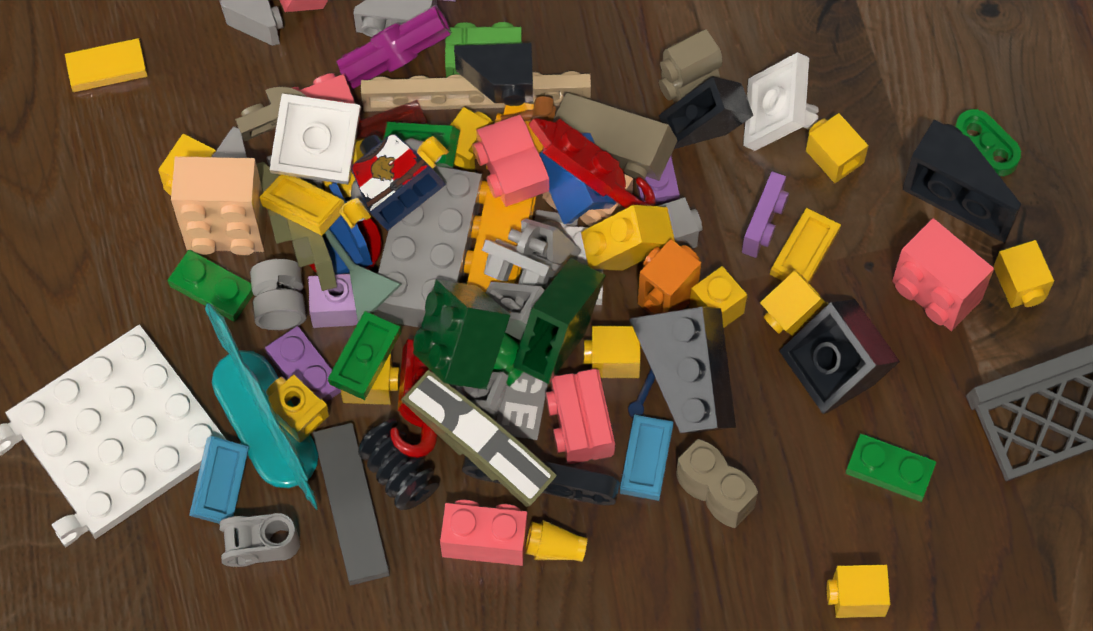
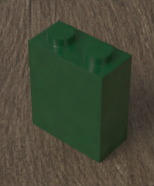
(559, 320)

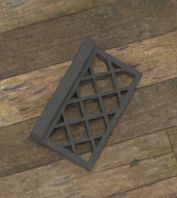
(1023, 385)

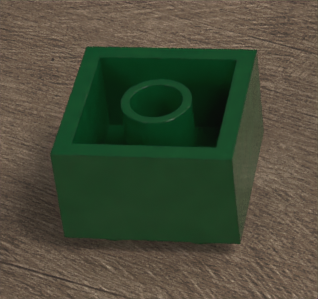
(460, 334)

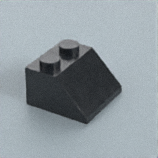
(838, 355)

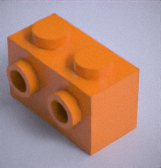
(668, 278)

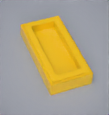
(105, 65)
(302, 203)
(806, 246)

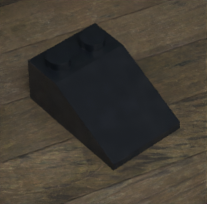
(960, 181)

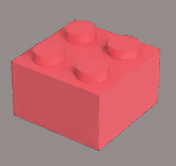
(942, 275)

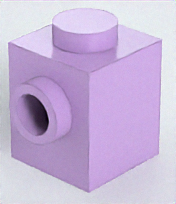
(332, 306)

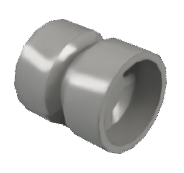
(278, 294)

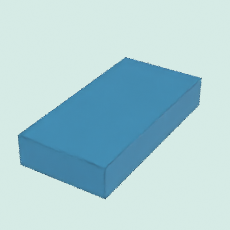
(646, 457)
(218, 480)

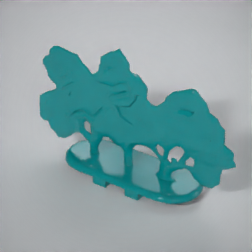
(241, 389)

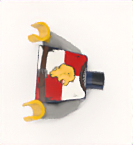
(392, 179)

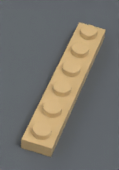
(457, 92)

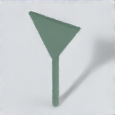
(368, 287)

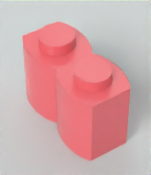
(511, 160)

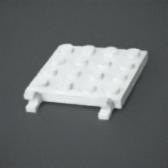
(112, 433)

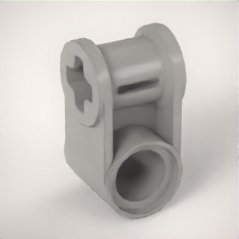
(249, 539)

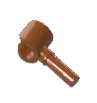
(542, 110)

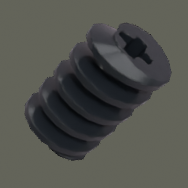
(396, 469)

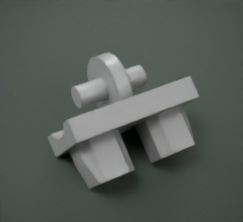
(505, 255)

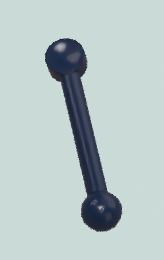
(637, 407)

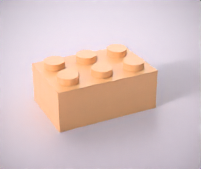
(219, 204)

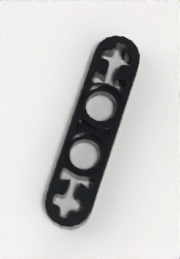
(568, 483)

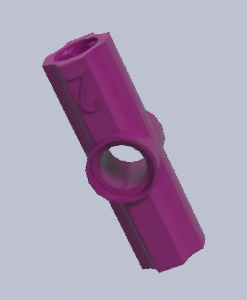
(394, 46)

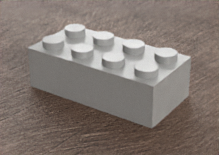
(429, 246)

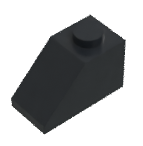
(498, 70)
(708, 112)

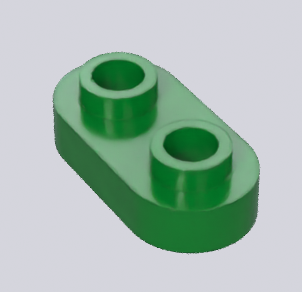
(991, 140)

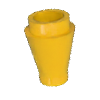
(554, 543)

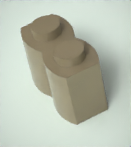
(689, 65)
(725, 489)

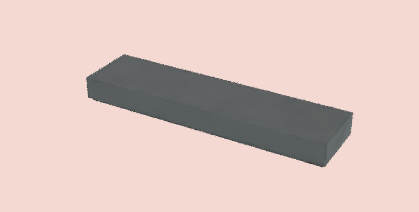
(351, 504)

